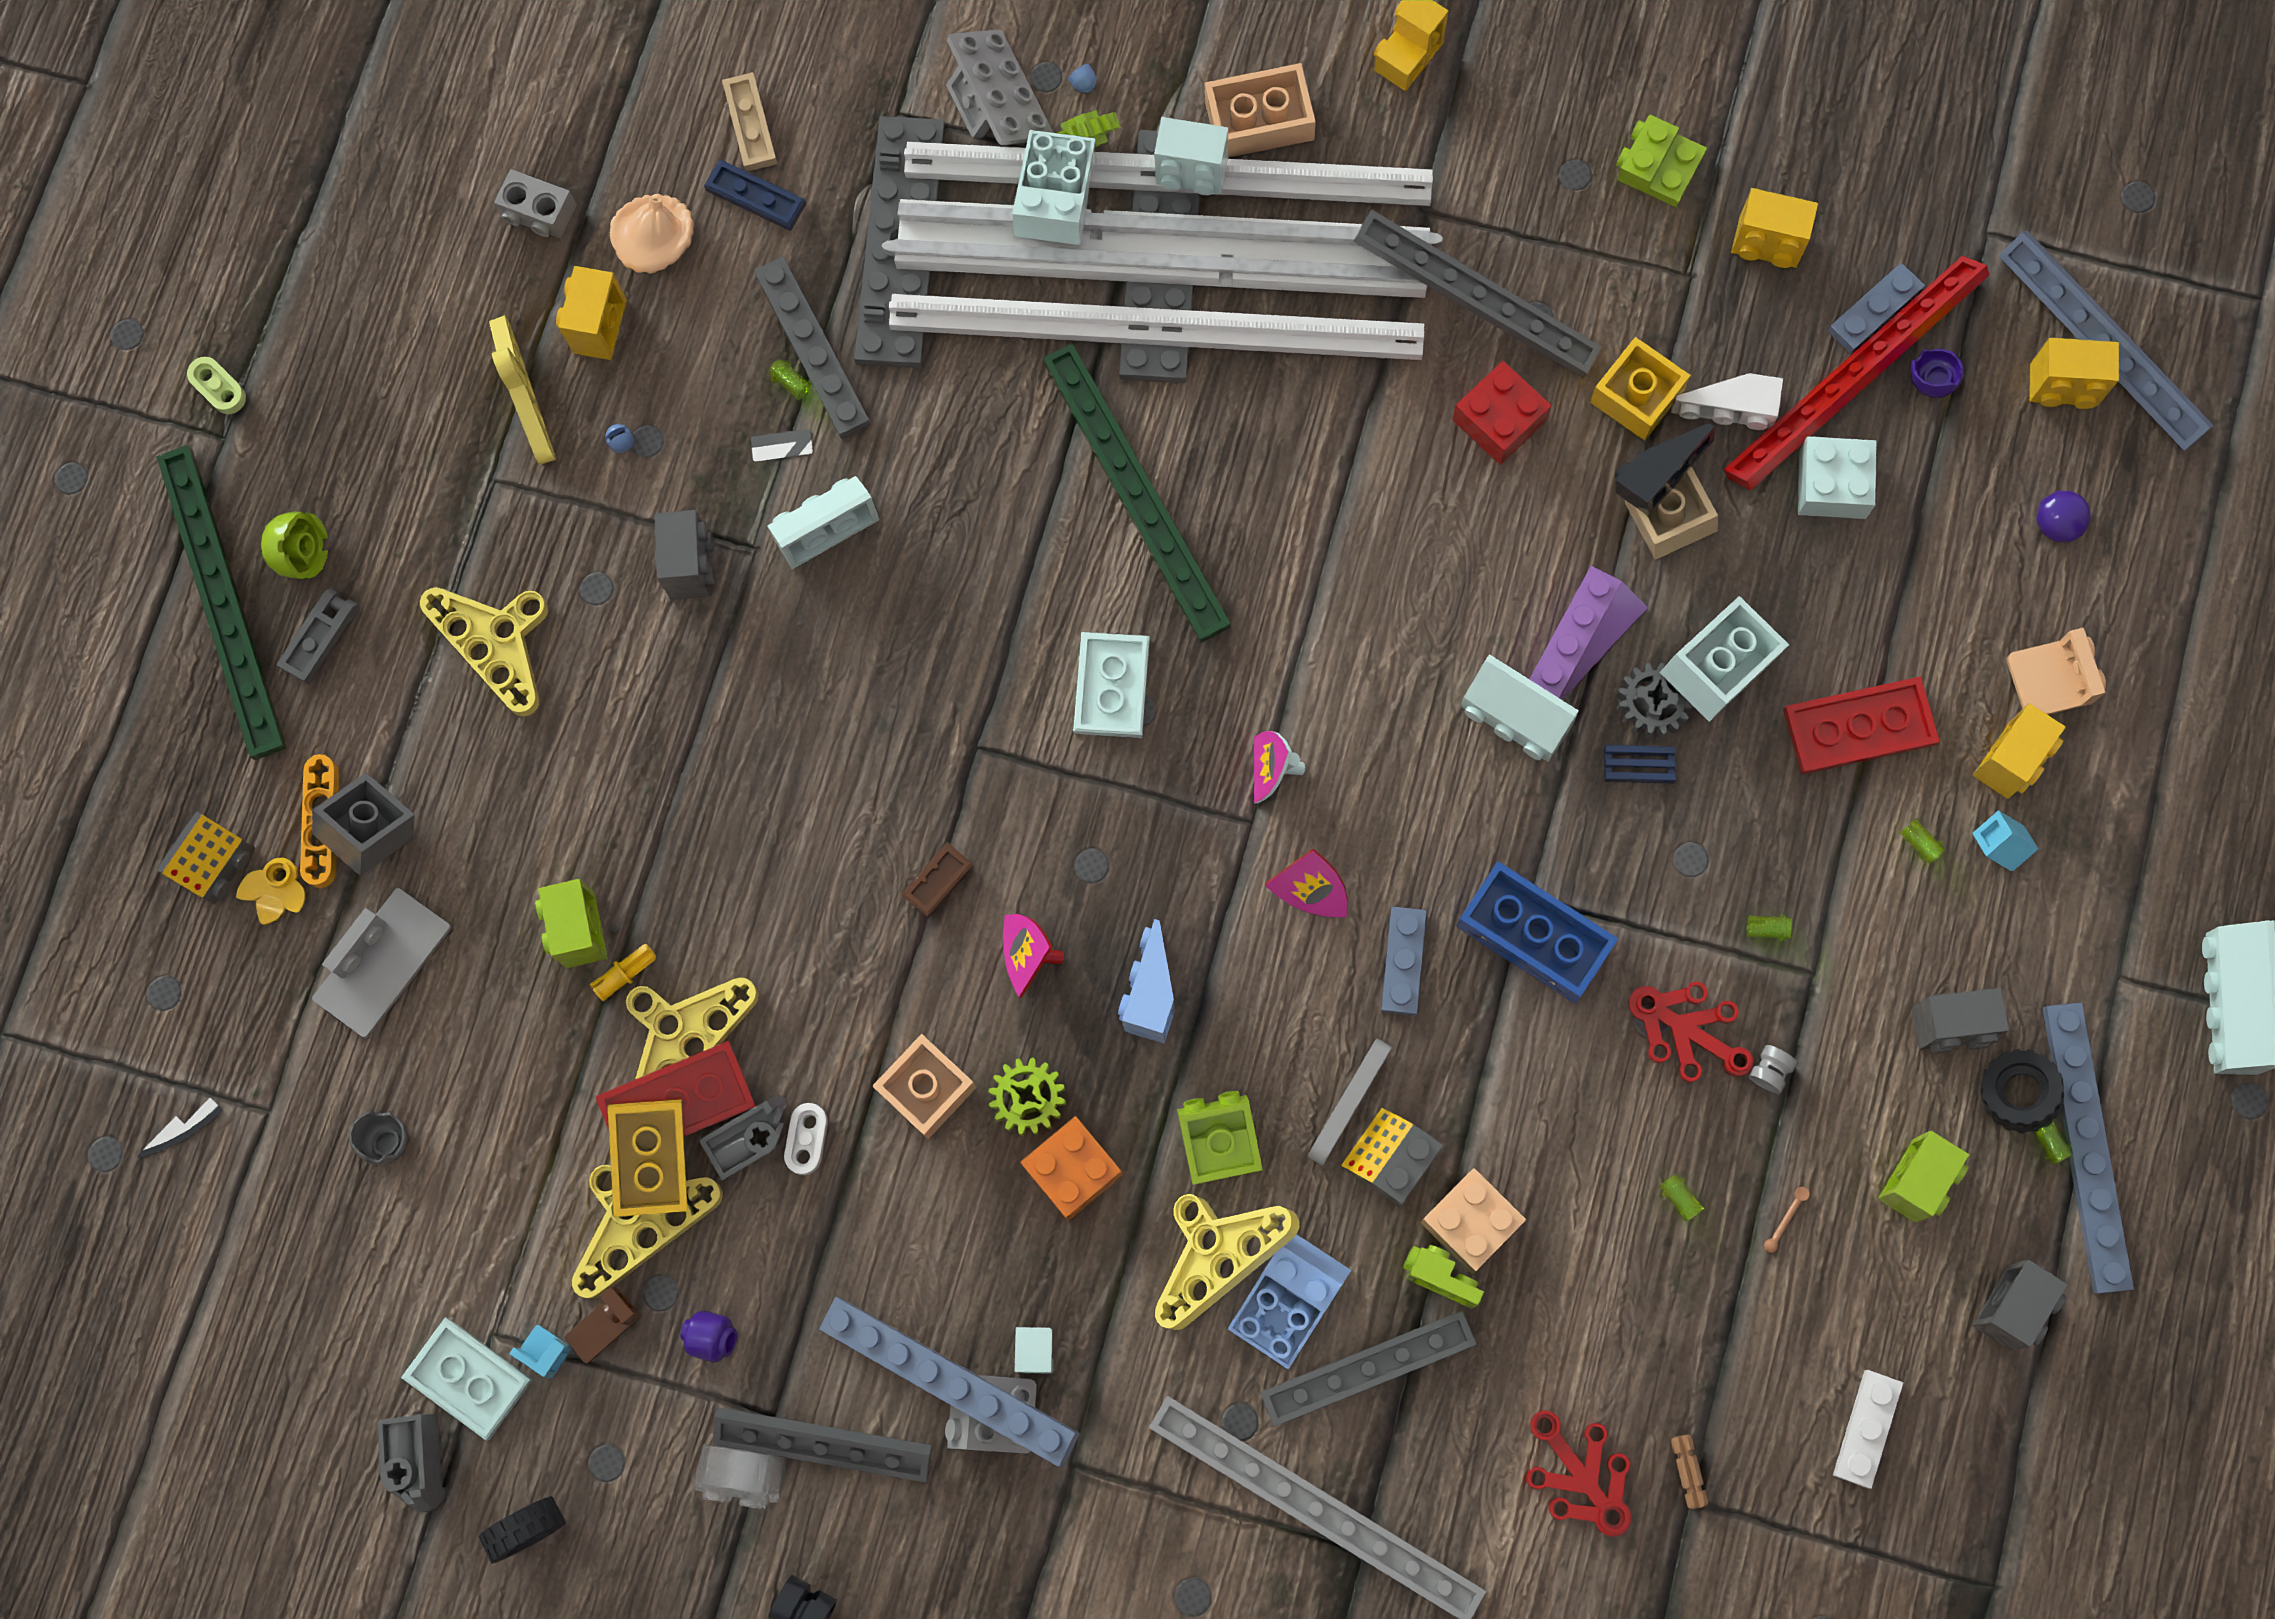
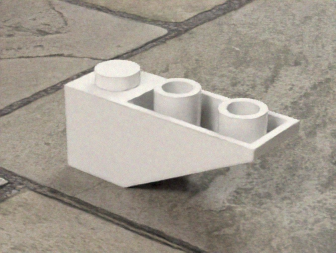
(1740, 400)

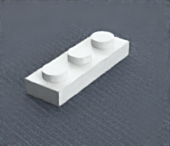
(1867, 1429)

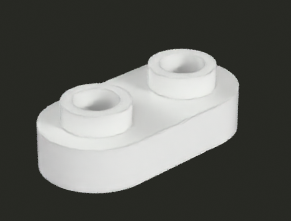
(806, 1139)

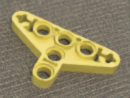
(515, 377)
(482, 629)
(692, 1019)
(622, 1234)
(1204, 1265)

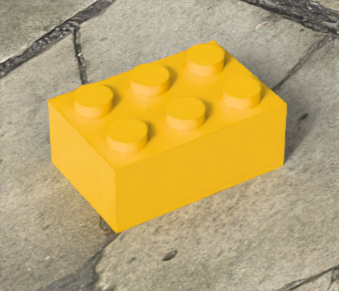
(647, 1158)

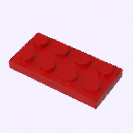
(1861, 725)
(705, 1082)

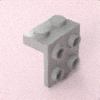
(970, 1434)

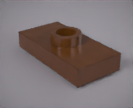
(937, 880)

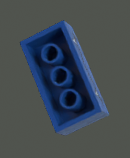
(1536, 932)

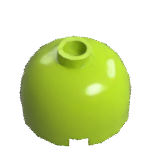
(294, 545)

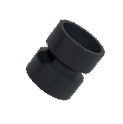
(798, 1602)

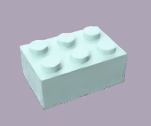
(1724, 658)

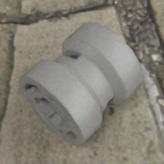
(1773, 1069)

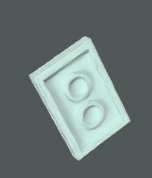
(1111, 685)
(466, 1379)

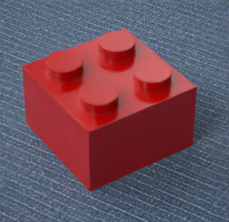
(1501, 412)

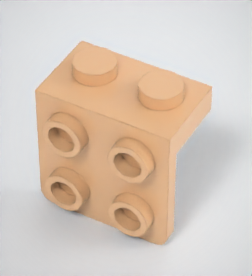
(2058, 674)

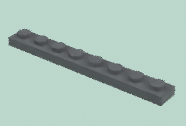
(1477, 293)

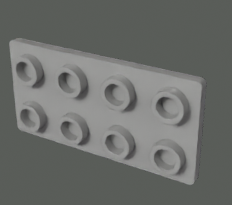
(993, 88)
(378, 961)

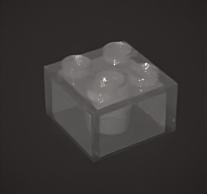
(740, 1474)

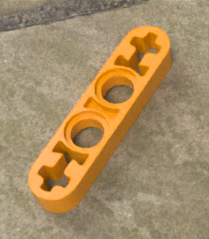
(308, 862)

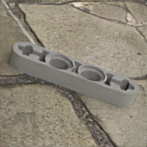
(1349, 1102)

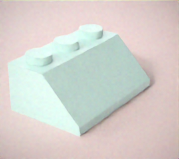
(823, 521)
(1518, 709)

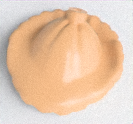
(651, 232)

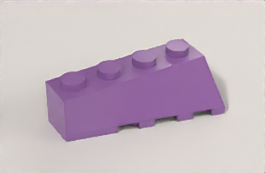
(1588, 629)

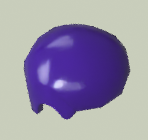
(1937, 372)
(2063, 516)

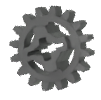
(1639, 699)

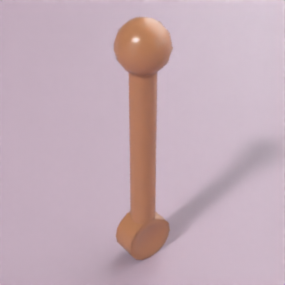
(1801, 1194)

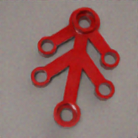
(1685, 1028)
(1583, 1478)

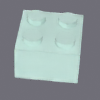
(1191, 156)
(1837, 477)

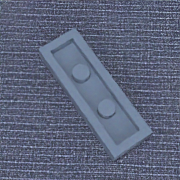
(1876, 308)
(1403, 961)

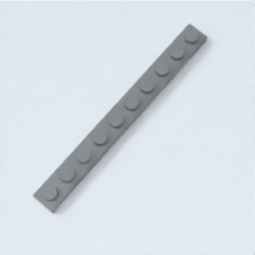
(1317, 1509)

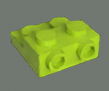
(1659, 160)
(1219, 1137)
(1433, 1270)

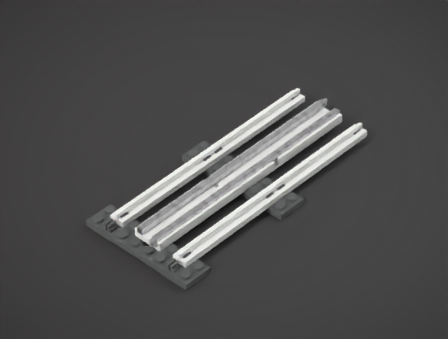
(1155, 248)

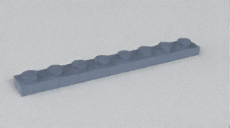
(2090, 322)
(2090, 1153)
(950, 1382)

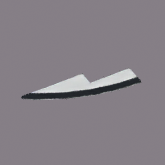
(178, 1131)

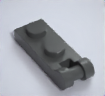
(317, 636)

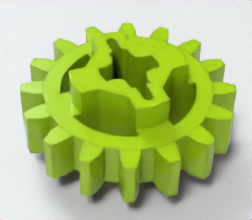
(1091, 126)
(1034, 1082)

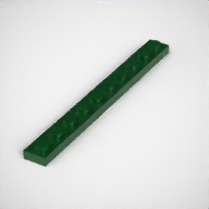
(1136, 493)
(221, 603)

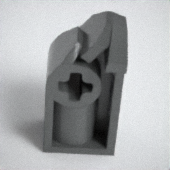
(732, 1145)
(413, 1446)

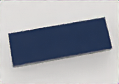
(755, 194)

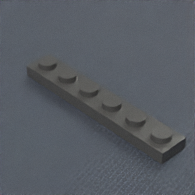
(812, 347)
(1368, 1368)
(822, 1444)

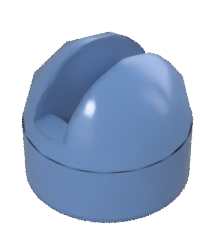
(1083, 78)
(621, 442)

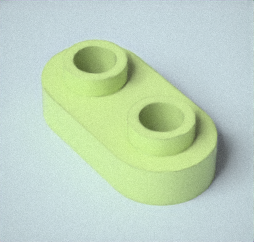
(217, 387)

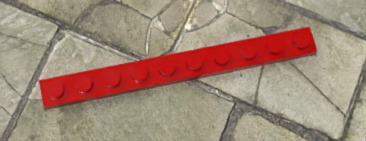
(1856, 372)

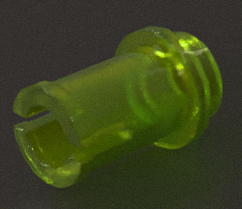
(789, 378)
(1924, 842)
(1769, 927)
(2053, 1143)
(1681, 1197)

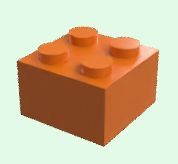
(1071, 1168)

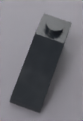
(1658, 469)

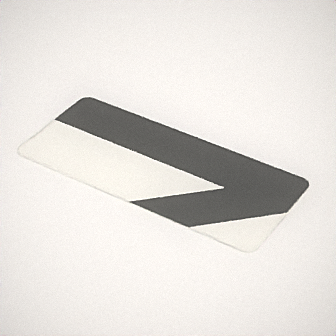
(781, 445)

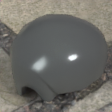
(378, 1137)

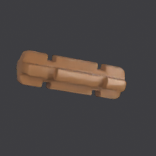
(1689, 1471)

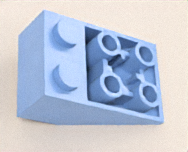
(1151, 1000)
(1289, 1300)

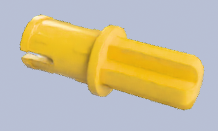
(623, 972)

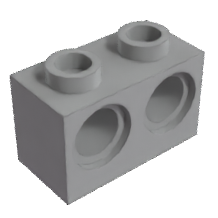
(538, 199)

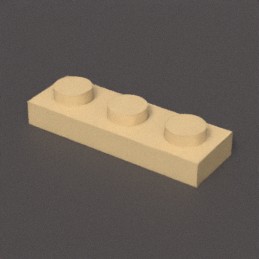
(749, 122)

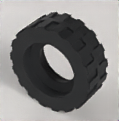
(2029, 1064)
(521, 1529)

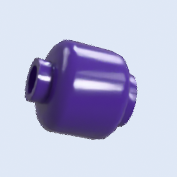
(708, 1336)

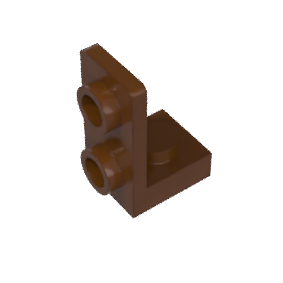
(602, 1325)

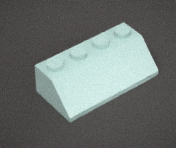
(2241, 997)

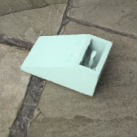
(1053, 187)

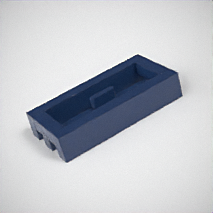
(1634, 777)

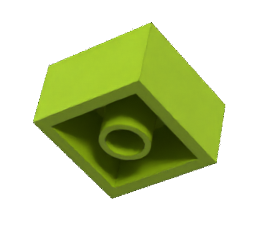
(571, 923)
(1924, 1177)

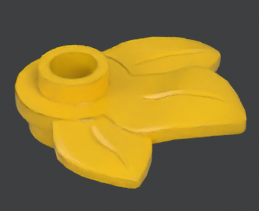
(271, 895)

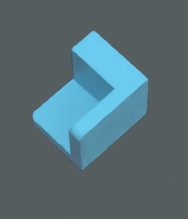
(2005, 841)
(542, 1352)

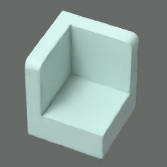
(1033, 1350)

